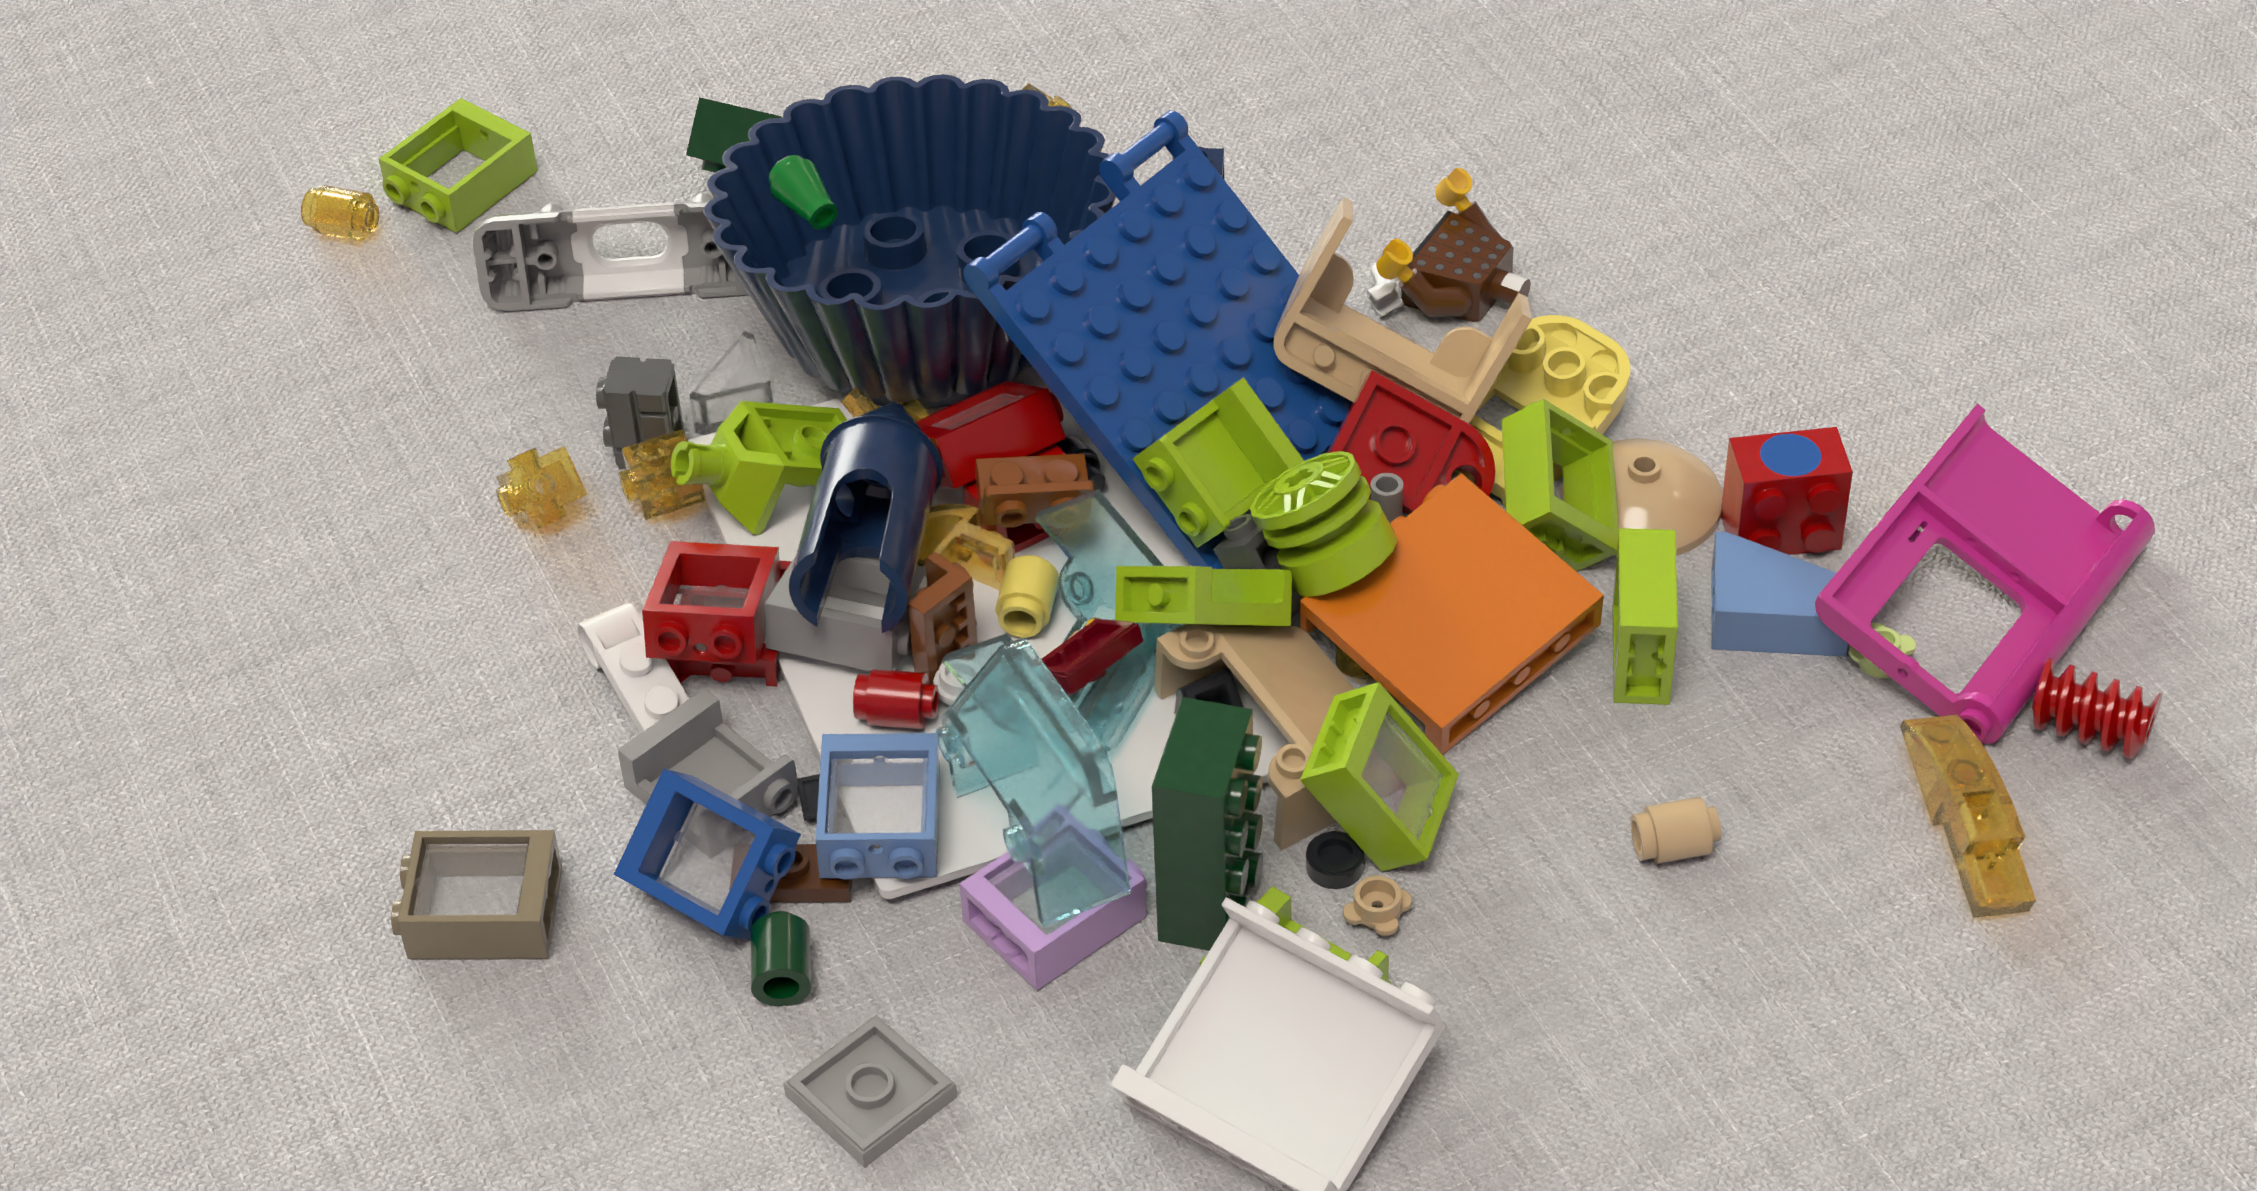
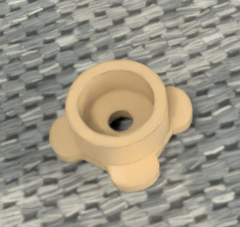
(1377, 892)

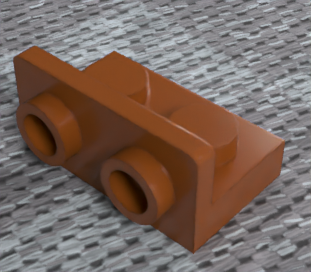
(1019, 487)
(941, 614)

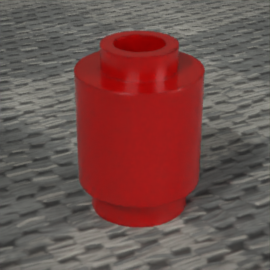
(895, 699)

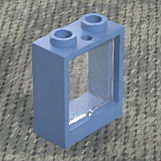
(878, 806)

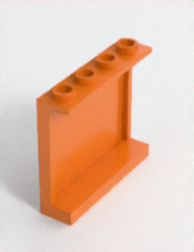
(1458, 611)

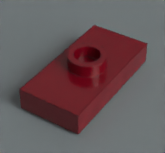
(1091, 652)

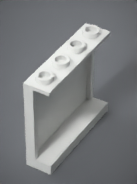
(1284, 1054)

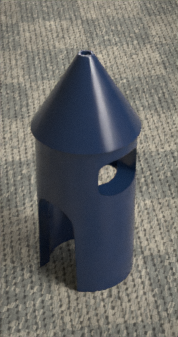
(868, 504)

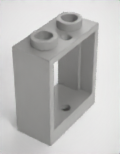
(842, 635)

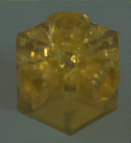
(650, 477)
(556, 482)

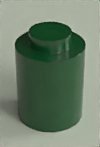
(780, 959)

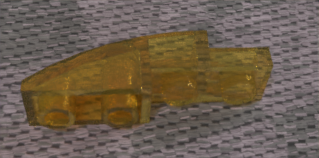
(1975, 811)

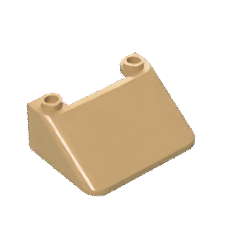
(1287, 680)

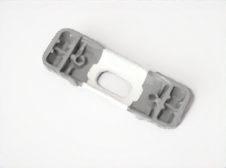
(551, 258)

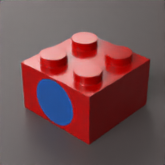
(1788, 490)

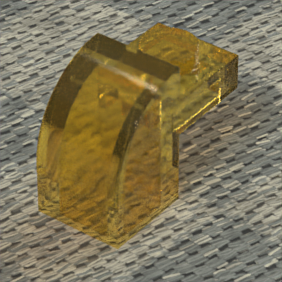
(957, 536)

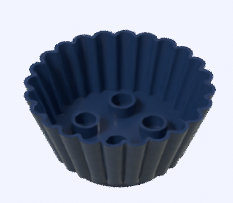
(920, 191)

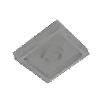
(870, 1090)

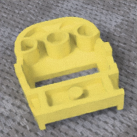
(1566, 366)

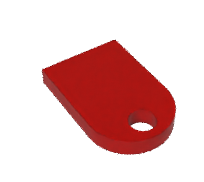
(1412, 438)

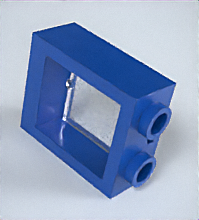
(707, 854)

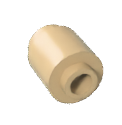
(1675, 830)

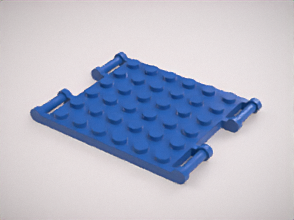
(1157, 314)

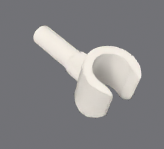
(1383, 295)

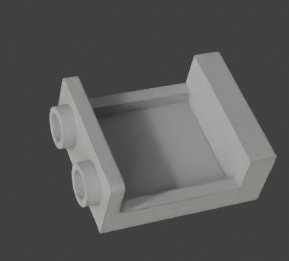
(701, 745)

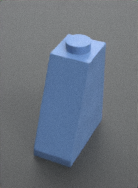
(1767, 601)

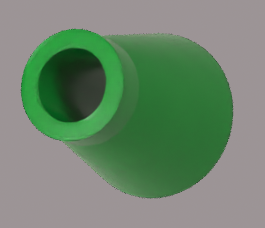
(800, 188)

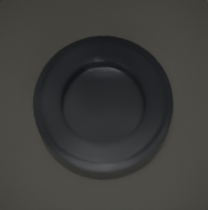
(1334, 860)

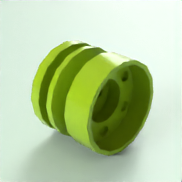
(1324, 523)

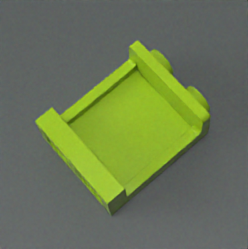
(1217, 461)
(1203, 595)

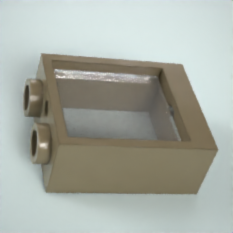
(478, 894)

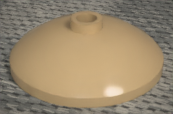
(1665, 490)

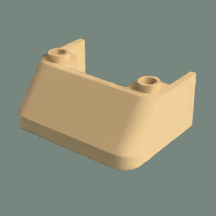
(1343, 346)

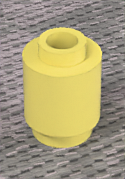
(1026, 595)

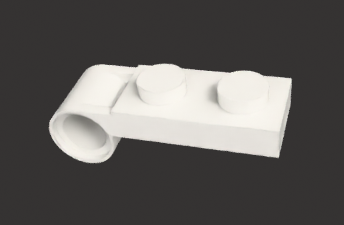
(642, 684)

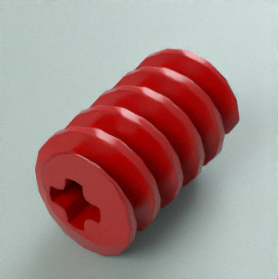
(2093, 710)

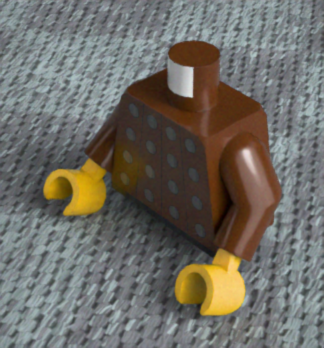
(1460, 262)

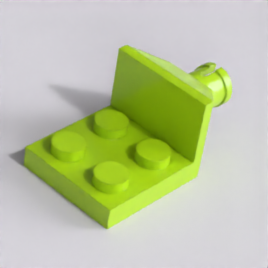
(756, 455)

